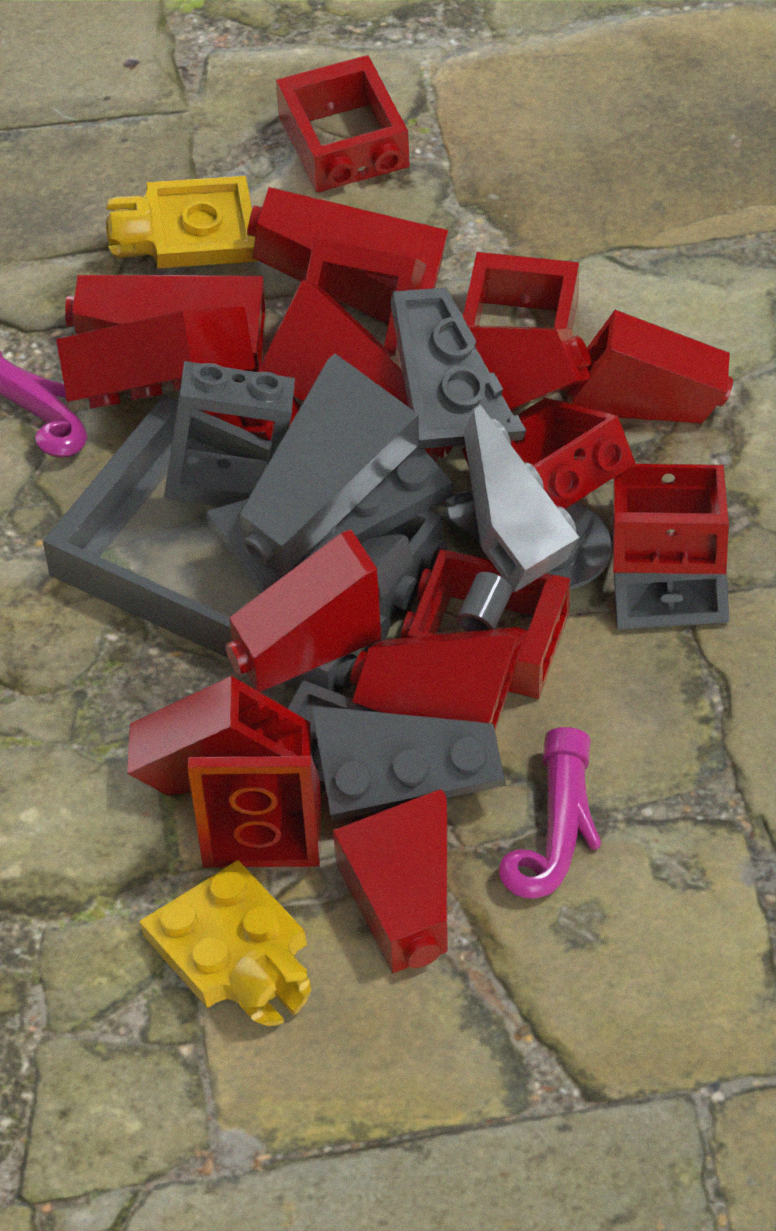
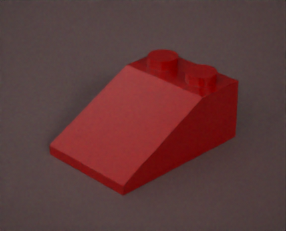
(257, 810)

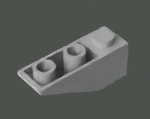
(514, 514)

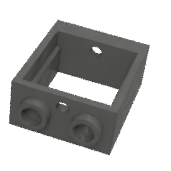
(219, 477)

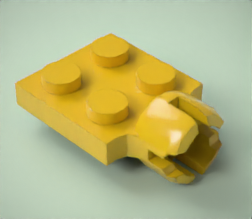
(184, 223)
(233, 945)

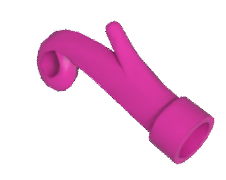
(63, 432)
(566, 758)

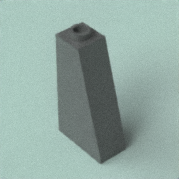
(326, 464)

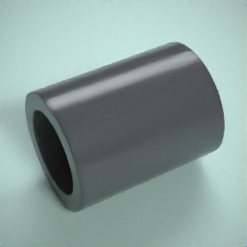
(484, 602)

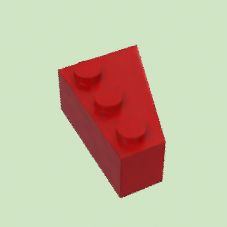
(151, 354)

